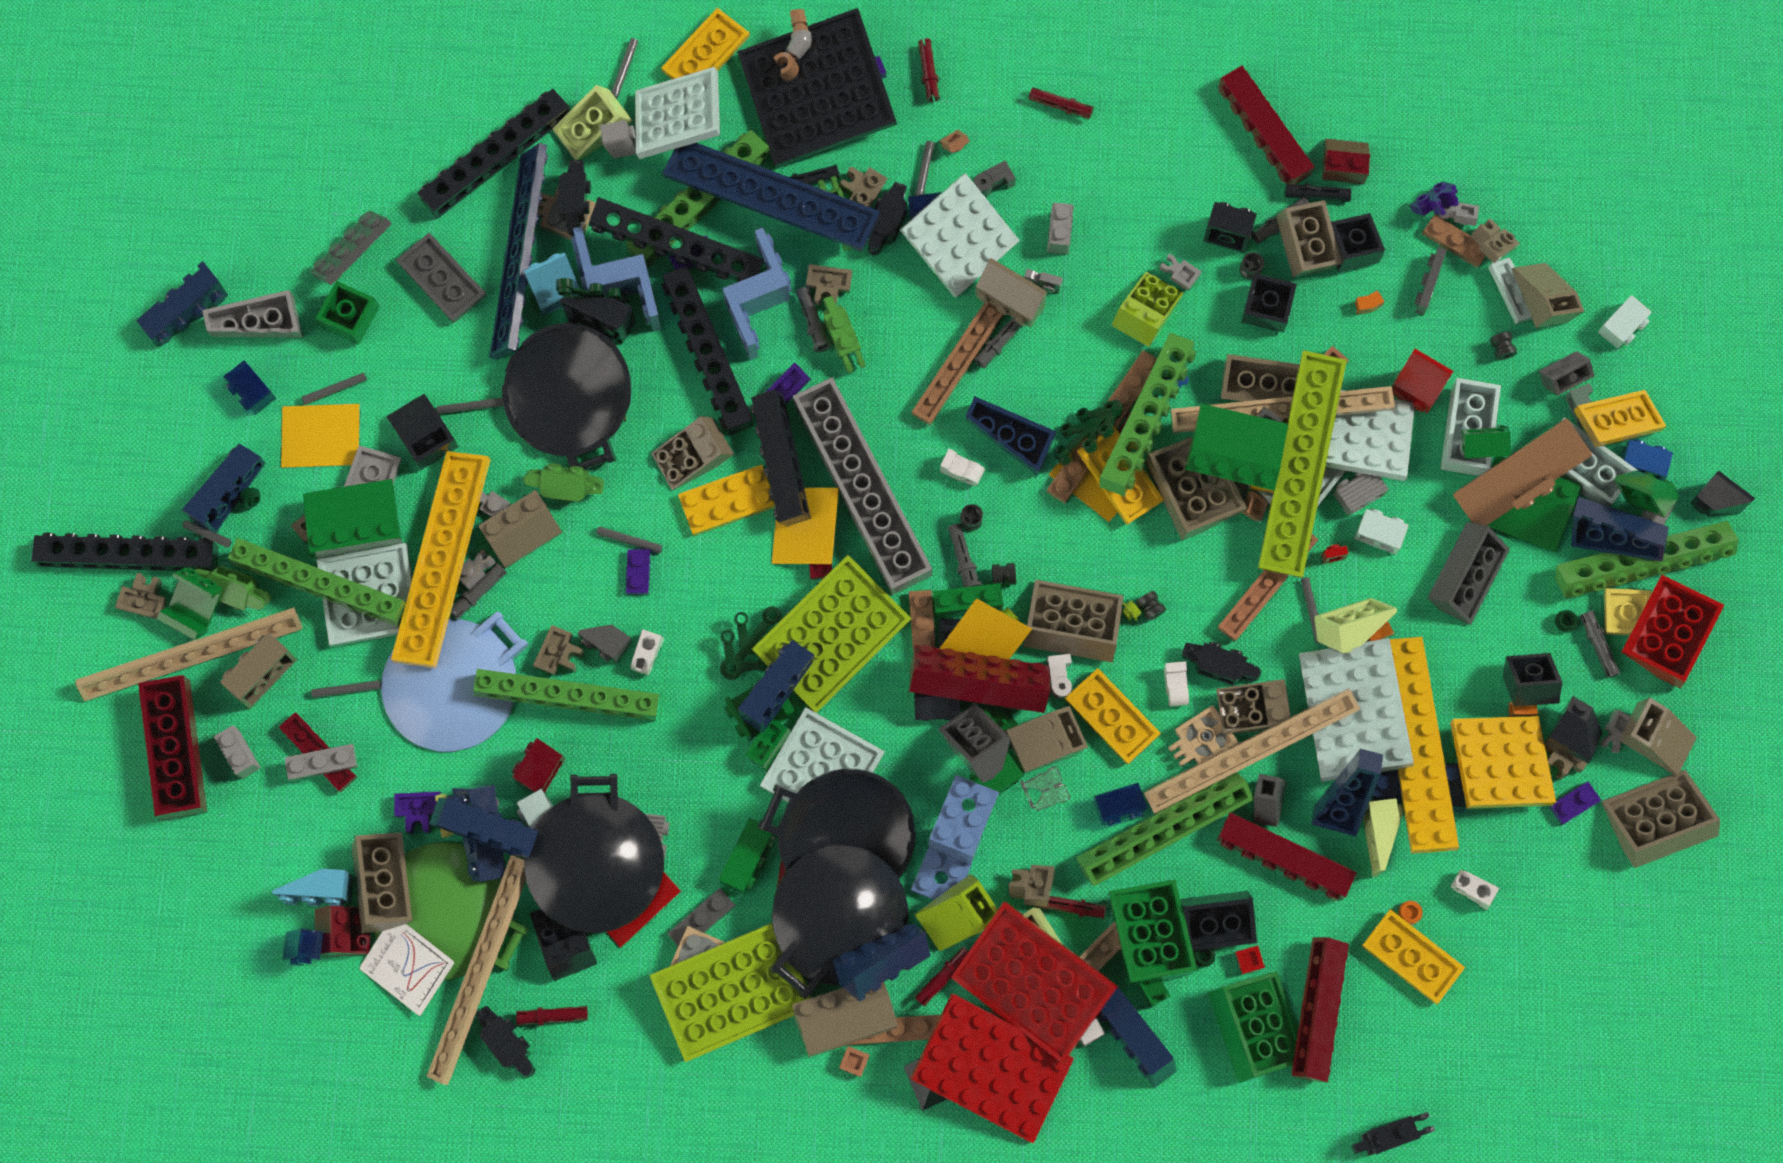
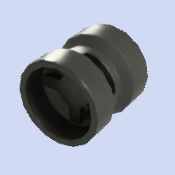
(1253, 261)
(1503, 346)
(973, 513)
(1004, 574)
(1151, 606)

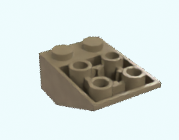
(1547, 295)
(692, 452)
(1253, 706)
(1658, 735)
(1046, 739)

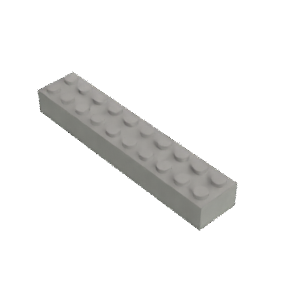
(862, 486)

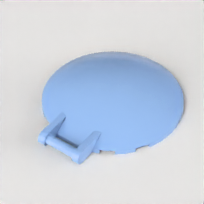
(438, 704)

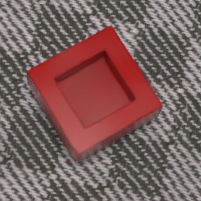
(1334, 553)
(1249, 960)

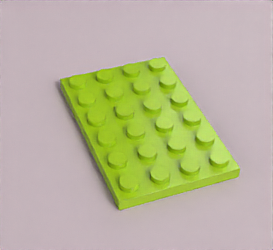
(842, 625)
(725, 993)

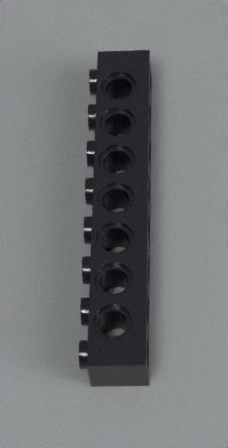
(491, 164)
(603, 209)
(682, 280)
(45, 545)

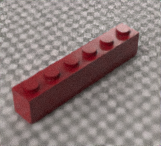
(1265, 126)
(1286, 856)
(1320, 1009)

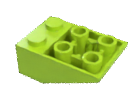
(1147, 309)
(957, 913)

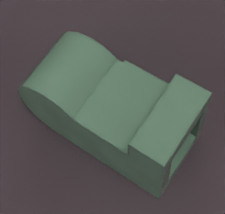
(1578, 397)

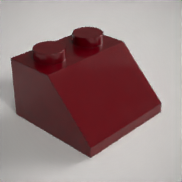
(1345, 161)

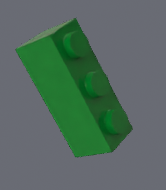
(957, 601)
(747, 857)

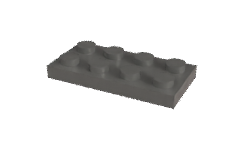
(350, 247)
(441, 277)

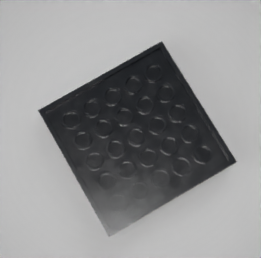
(830, 99)

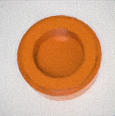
(1410, 912)

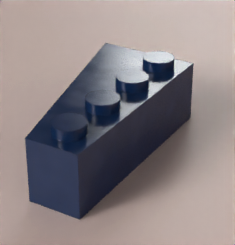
(182, 305)
(1013, 433)
(223, 489)
(1617, 532)
(776, 685)
(1349, 795)
(483, 861)
(881, 960)

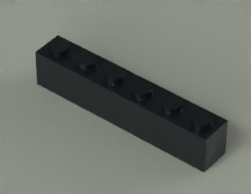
(780, 458)

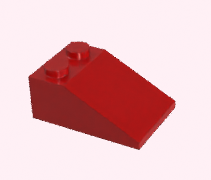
(1421, 381)

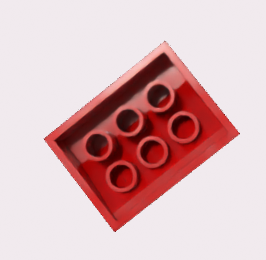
(1672, 631)

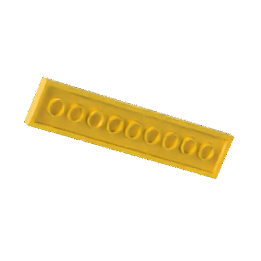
(440, 559)
(1425, 784)

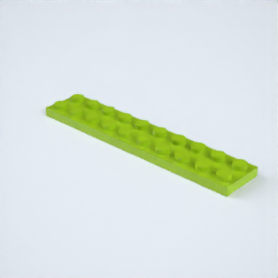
(1302, 464)

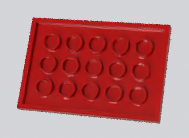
(1034, 982)
(990, 1069)

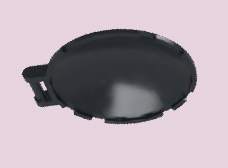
(568, 392)
(844, 809)
(594, 859)
(830, 907)

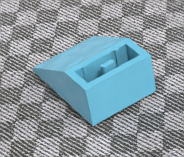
(543, 279)
(322, 886)

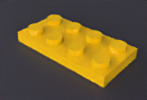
(707, 47)
(1619, 418)
(726, 500)
(1136, 501)
(1112, 716)
(1413, 957)

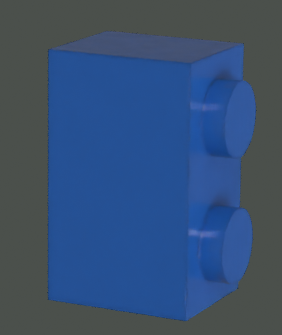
(1647, 458)

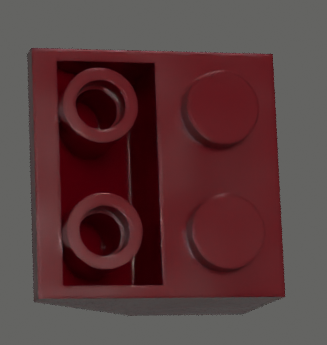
(537, 767)
(341, 931)

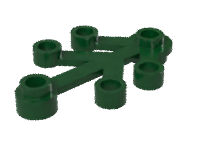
(566, 286)
(1111, 411)
(745, 644)

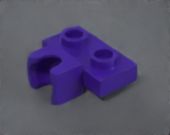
(1437, 199)
(416, 809)

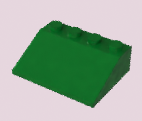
(1237, 446)
(352, 518)
(1543, 520)
(1152, 932)
(1256, 1025)

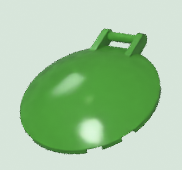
(450, 906)

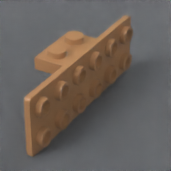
(1523, 474)

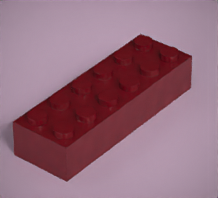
(979, 678)
(172, 747)

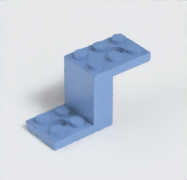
(625, 274)
(757, 293)
(955, 837)

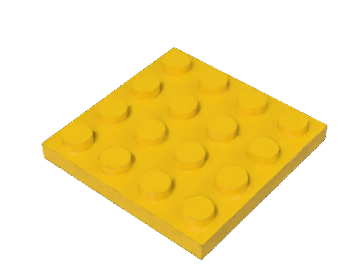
(1502, 762)

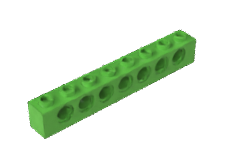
(746, 143)
(1174, 349)
(1681, 552)
(317, 582)
(566, 694)
(1164, 828)

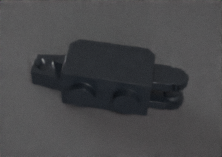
(573, 196)
(892, 214)
(1220, 664)
(504, 1043)
(1392, 1135)

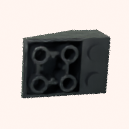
(602, 314)
(422, 431)
(562, 948)

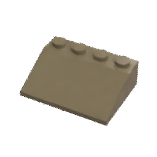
(1192, 498)
(1074, 621)
(1661, 818)

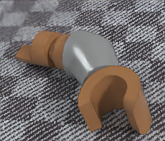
(799, 44)

